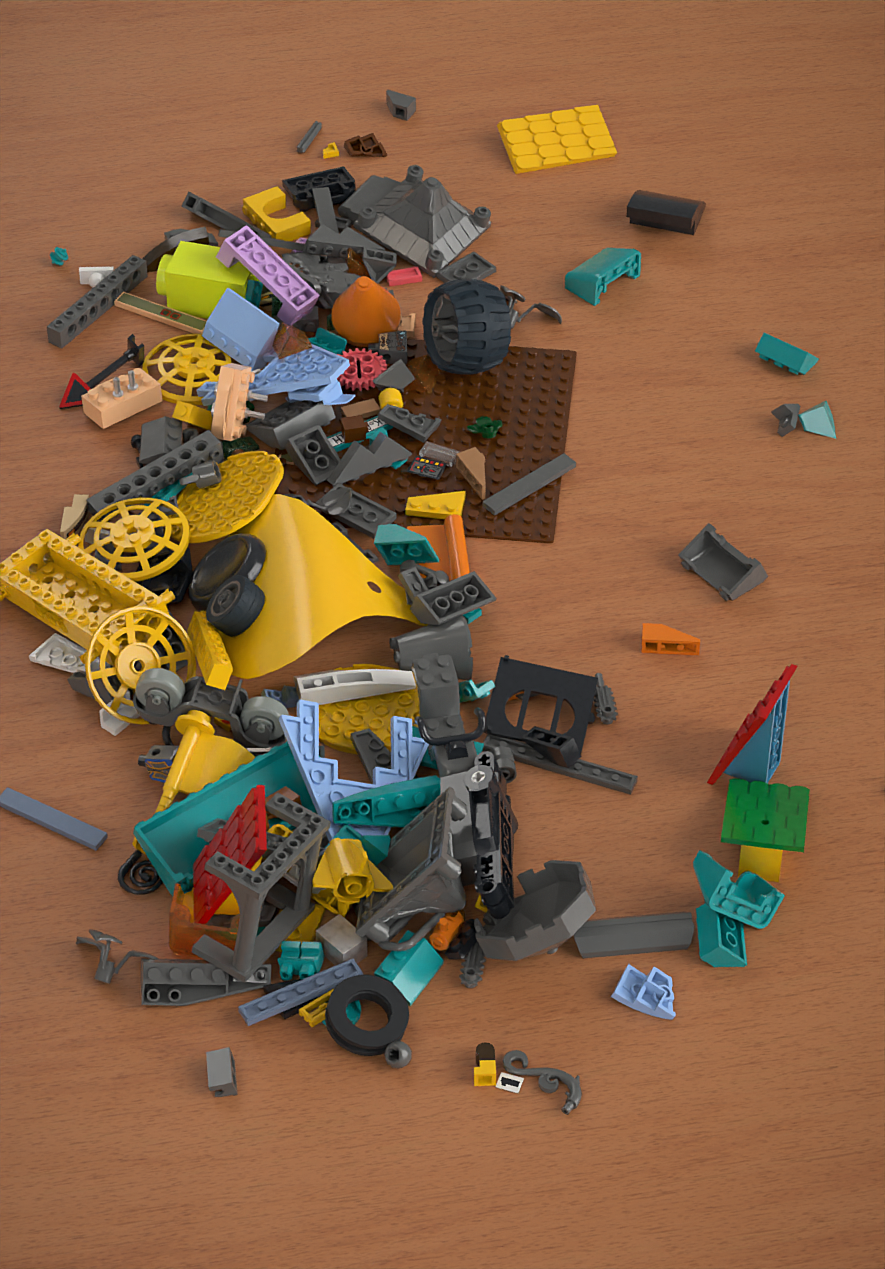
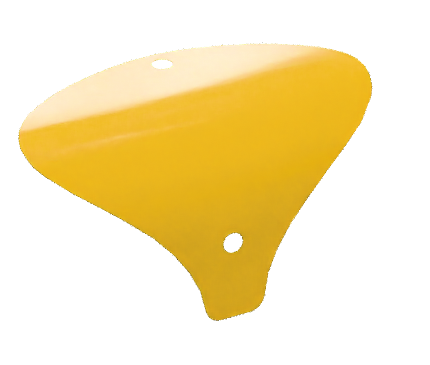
(310, 588)

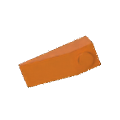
(666, 640)

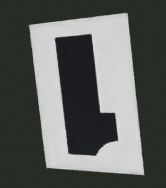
(509, 1082)

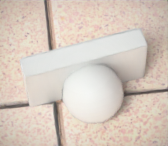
(94, 275)

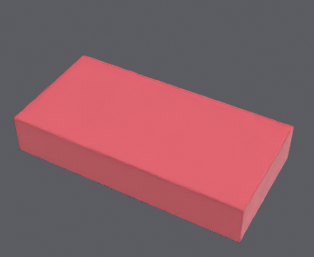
(404, 276)

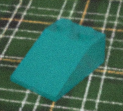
(400, 544)

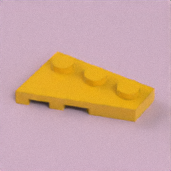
(436, 505)

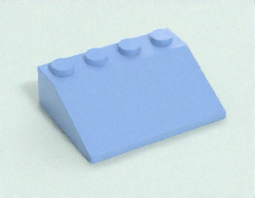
(241, 330)

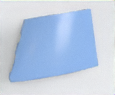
(646, 993)

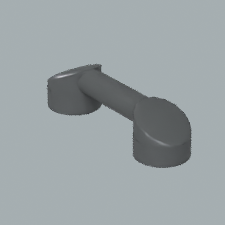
(441, 576)

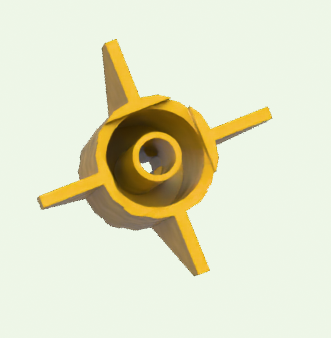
(349, 873)

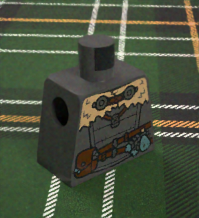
(391, 346)

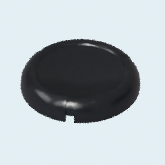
(230, 557)

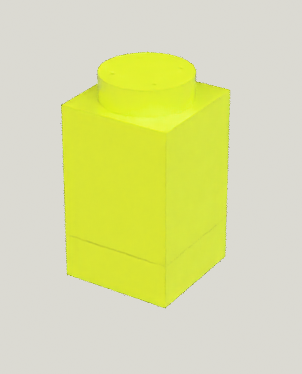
(197, 279)

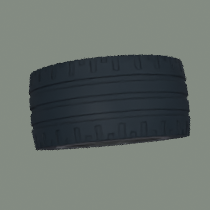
(235, 605)

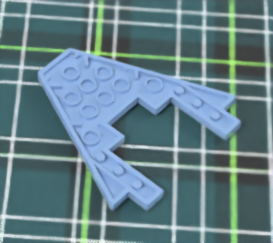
(322, 773)

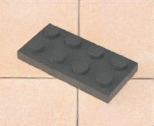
(362, 513)

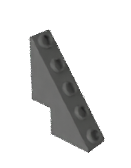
(329, 243)
(363, 461)

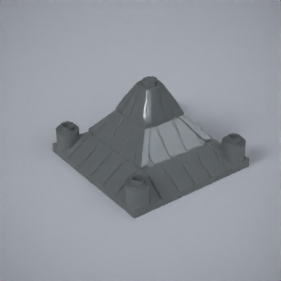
(423, 222)
(420, 870)

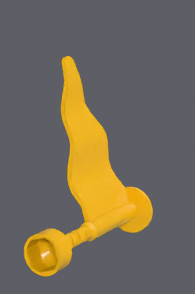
(199, 759)

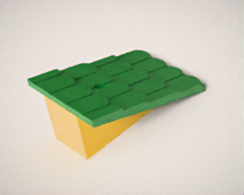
(765, 823)

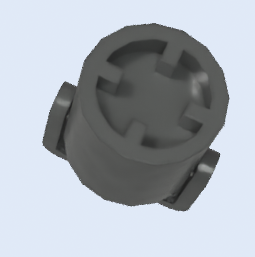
(203, 475)

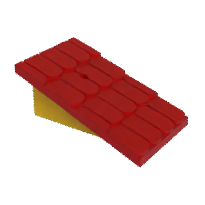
(240, 840)

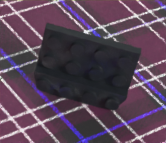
(338, 180)

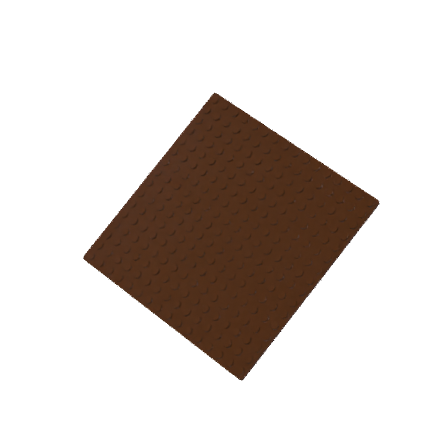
(524, 391)

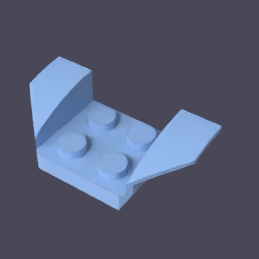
(329, 393)

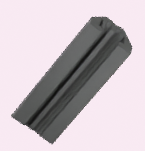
(635, 934)

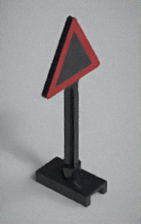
(77, 387)

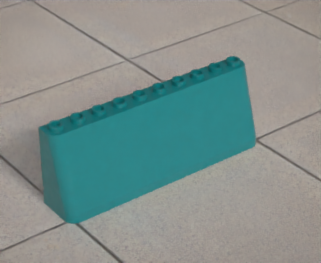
(171, 835)

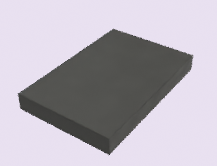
(468, 267)

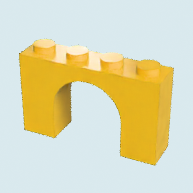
(269, 201)

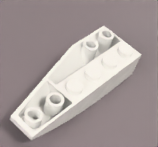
(351, 684)

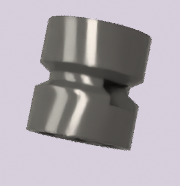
(505, 760)

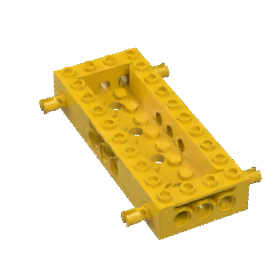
(78, 575)

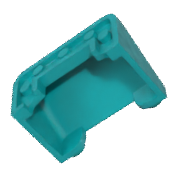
(597, 272)
(747, 900)

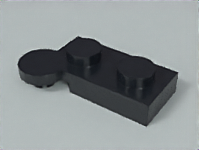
(464, 941)

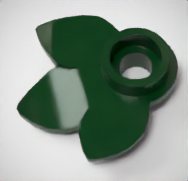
(485, 426)

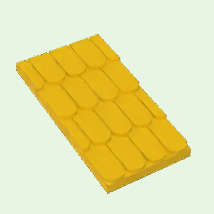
(556, 139)

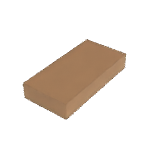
(365, 408)

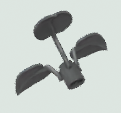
(511, 296)
(335, 501)
(106, 968)

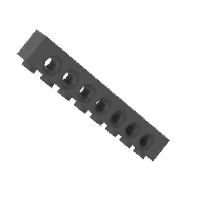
(96, 301)
(158, 473)

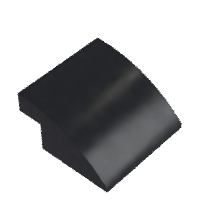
(665, 212)

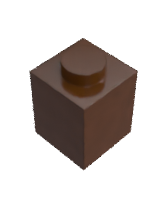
(354, 428)

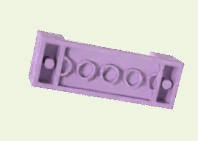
(272, 271)

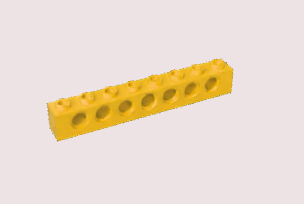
(209, 651)

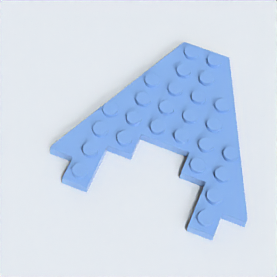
(290, 373)

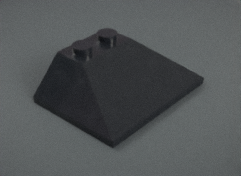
(174, 579)

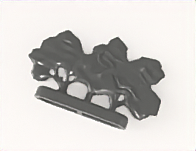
(327, 272)

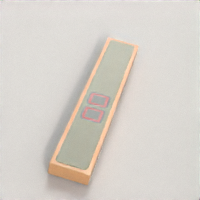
(160, 313)

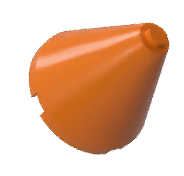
(365, 312)

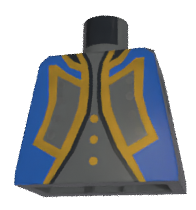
(158, 761)

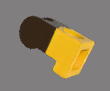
(486, 1072)

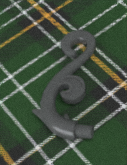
(574, 1094)

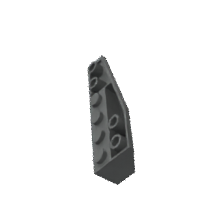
(192, 981)

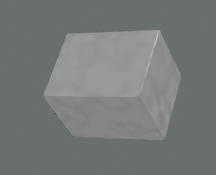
(341, 941)

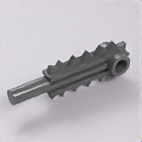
(604, 701)
(472, 966)

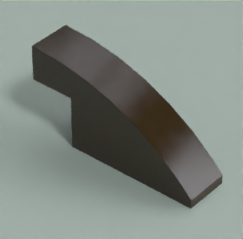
(170, 245)

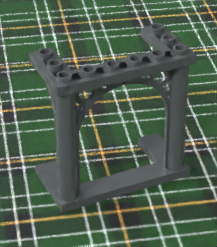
(259, 885)

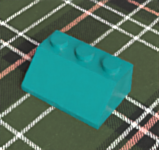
(785, 354)
(720, 938)
(411, 968)

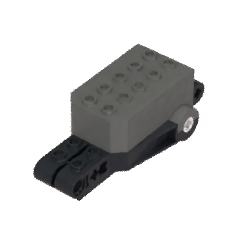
(486, 835)

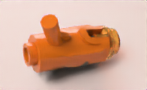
(447, 929)

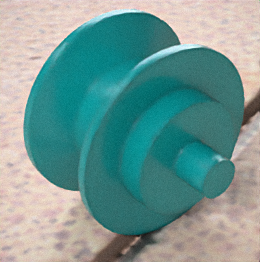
(58, 256)

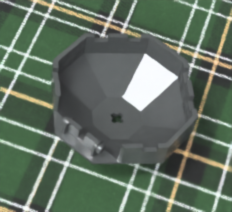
(544, 917)

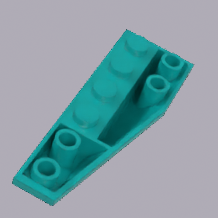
(389, 804)

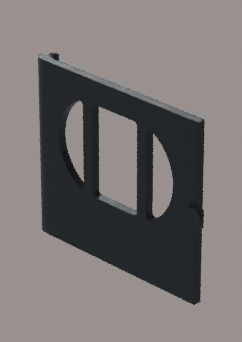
(520, 676)

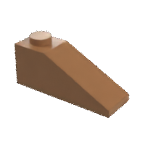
(472, 467)

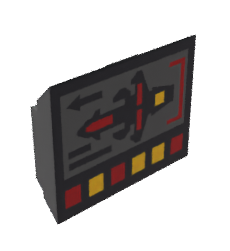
(427, 467)

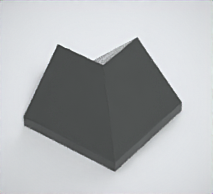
(396, 377)

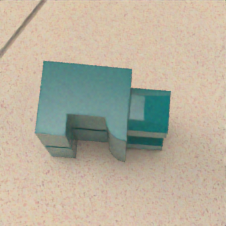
(300, 959)

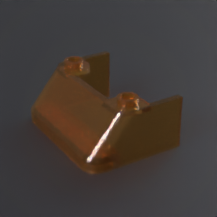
(185, 934)

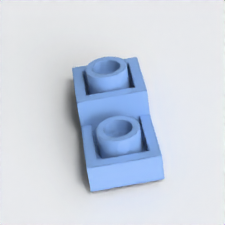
(287, 696)

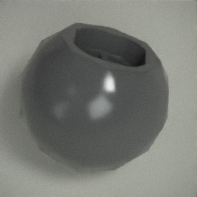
(398, 1054)

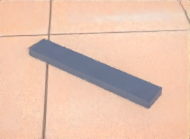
(52, 819)
(297, 992)

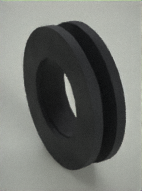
(372, 989)

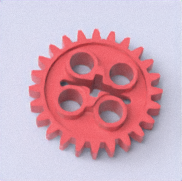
(370, 368)

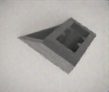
(378, 263)

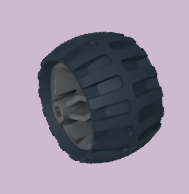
(466, 326)

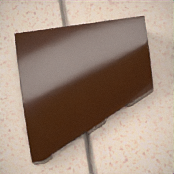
(365, 146)

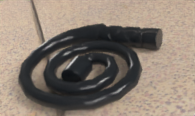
(144, 876)

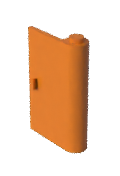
(449, 545)

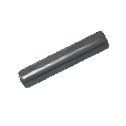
(309, 136)

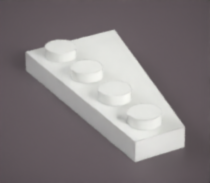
(63, 655)

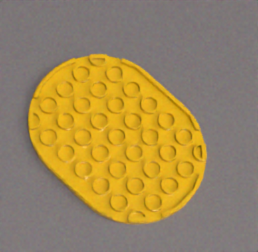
(225, 507)
(373, 712)

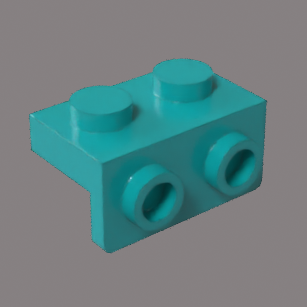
(328, 341)
(472, 691)

